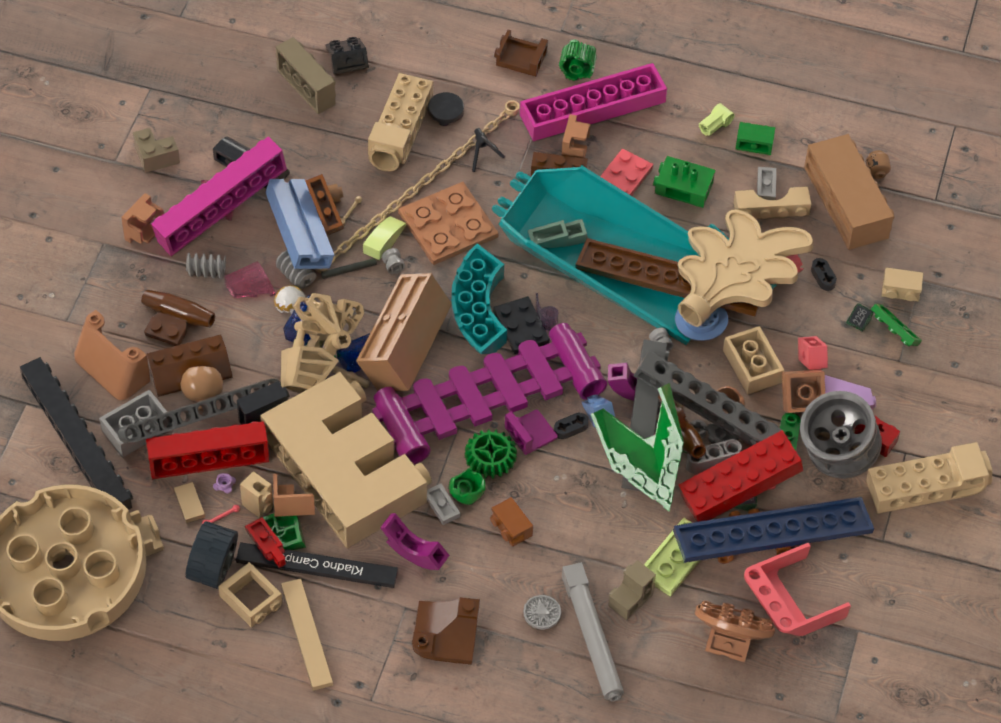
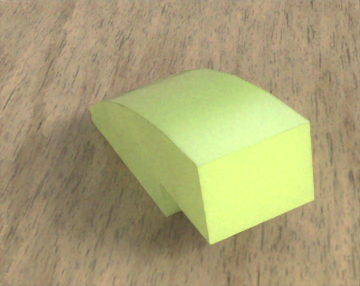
(383, 237)

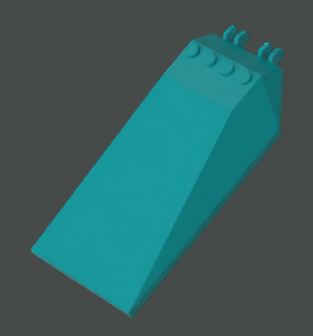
(607, 217)

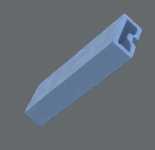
(299, 224)

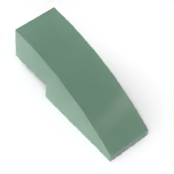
(559, 234)

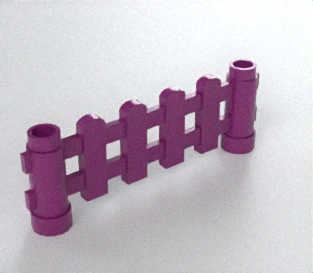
(409, 434)

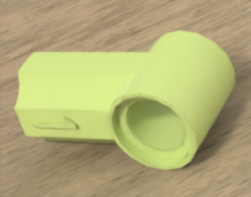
(719, 117)

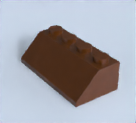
(171, 363)

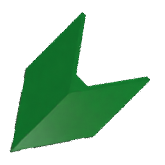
(648, 462)

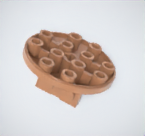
(730, 633)

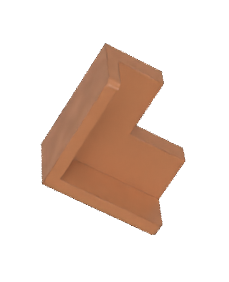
(291, 504)

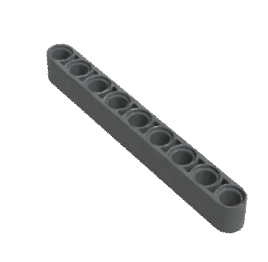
(191, 411)

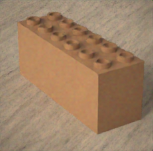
(849, 191)
(404, 332)

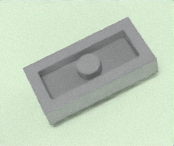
(766, 183)
(442, 504)

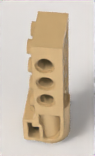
(399, 122)
(930, 479)

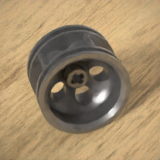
(819, 418)

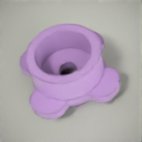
(224, 478)

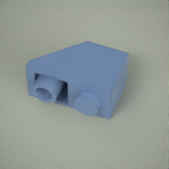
(596, 403)

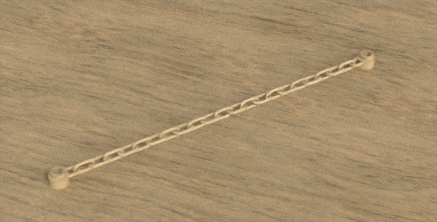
(511, 110)

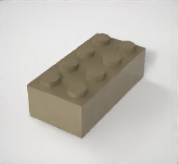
(306, 75)

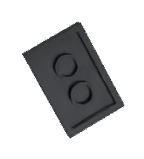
(521, 323)

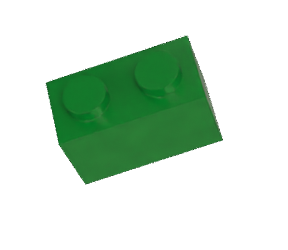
(755, 138)

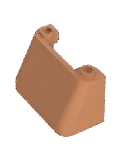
(114, 370)

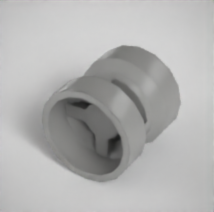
(393, 261)
(661, 335)

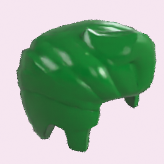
(467, 487)

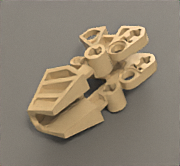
(324, 322)

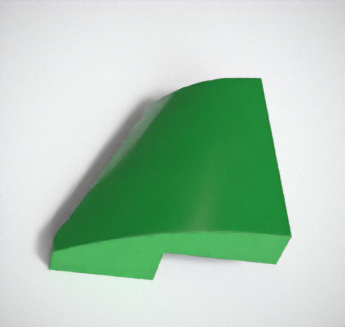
(287, 530)

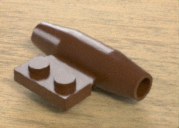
(173, 316)
(692, 441)

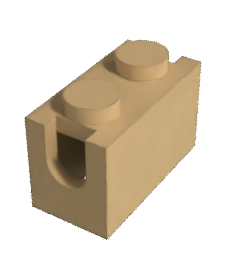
(902, 284)
(256, 494)

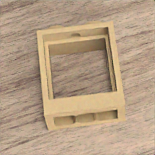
(237, 582)

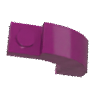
(622, 380)
(414, 549)

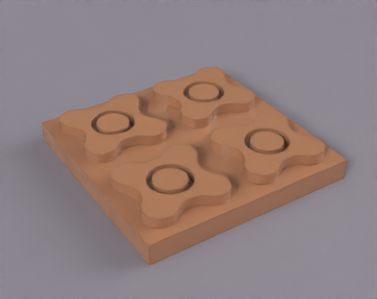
(448, 223)

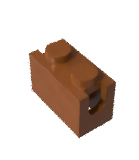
(511, 521)

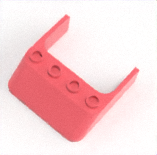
(777, 601)

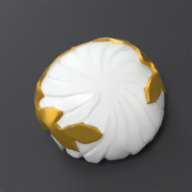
(287, 297)

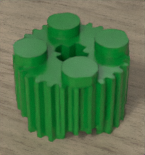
(577, 60)

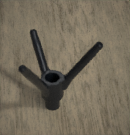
(482, 141)

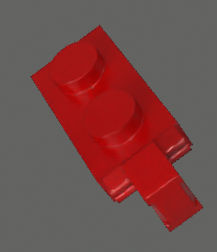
(266, 541)

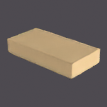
(189, 502)

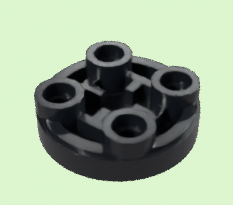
(446, 108)

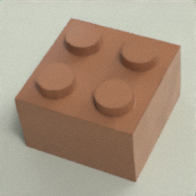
(801, 389)

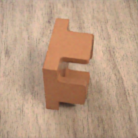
(573, 131)
(137, 220)

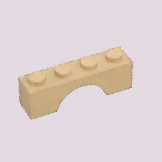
(795, 203)

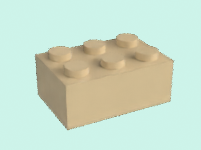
(753, 360)

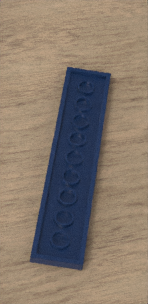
(773, 529)

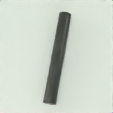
(349, 268)

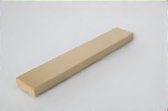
(307, 634)

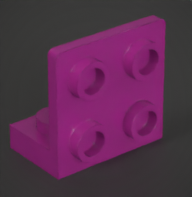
(529, 431)

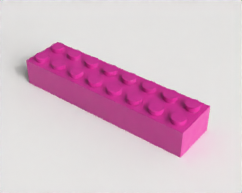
(593, 101)
(219, 196)

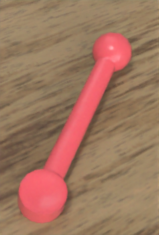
(236, 508)

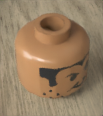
(878, 163)

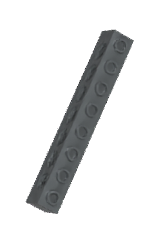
(697, 402)

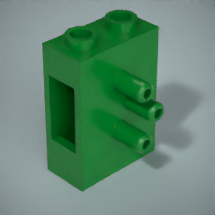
(684, 181)

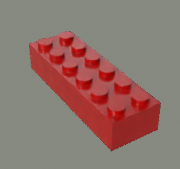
(207, 450)
(741, 477)

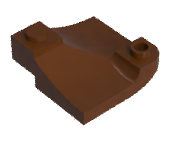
(447, 629)

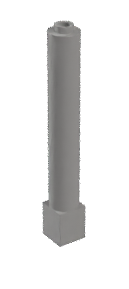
(577, 588)

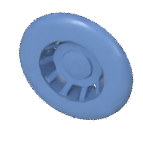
(706, 330)

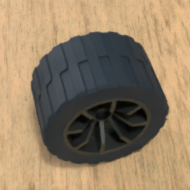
(211, 554)

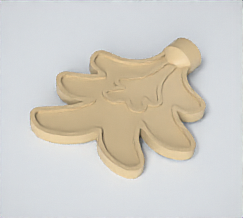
(739, 266)

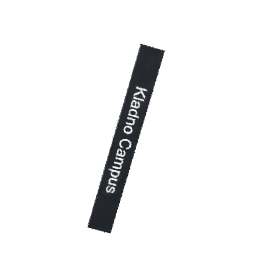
(322, 566)

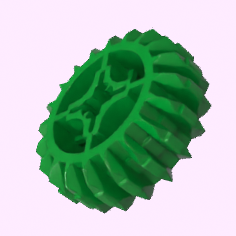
(502, 451)

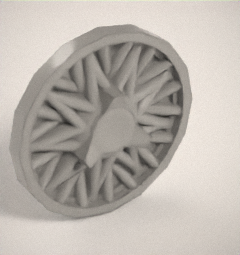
(542, 612)

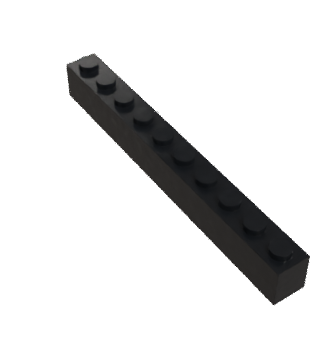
(73, 431)

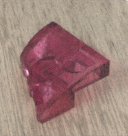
(249, 282)

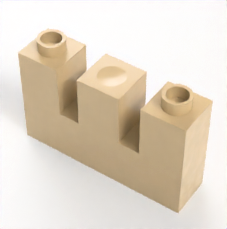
(344, 459)

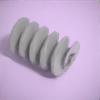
(204, 265)
(299, 277)

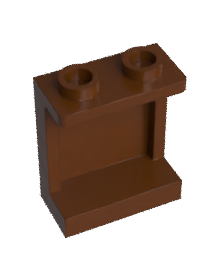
(520, 54)

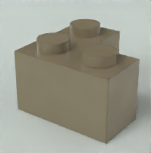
(154, 153)
(634, 590)

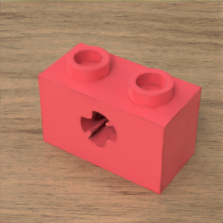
(812, 353)

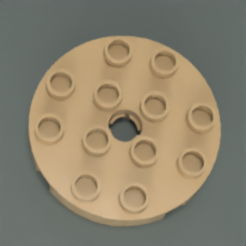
(90, 591)

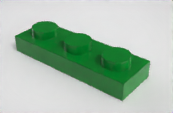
(895, 325)

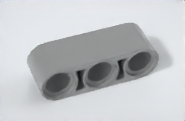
(719, 449)

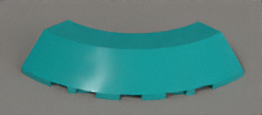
(471, 300)

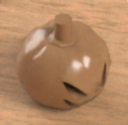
(201, 383)

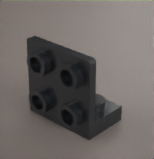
(347, 55)

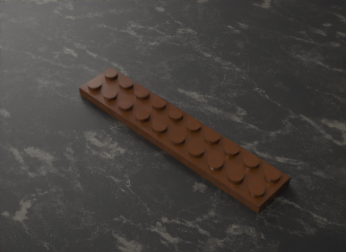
(642, 270)

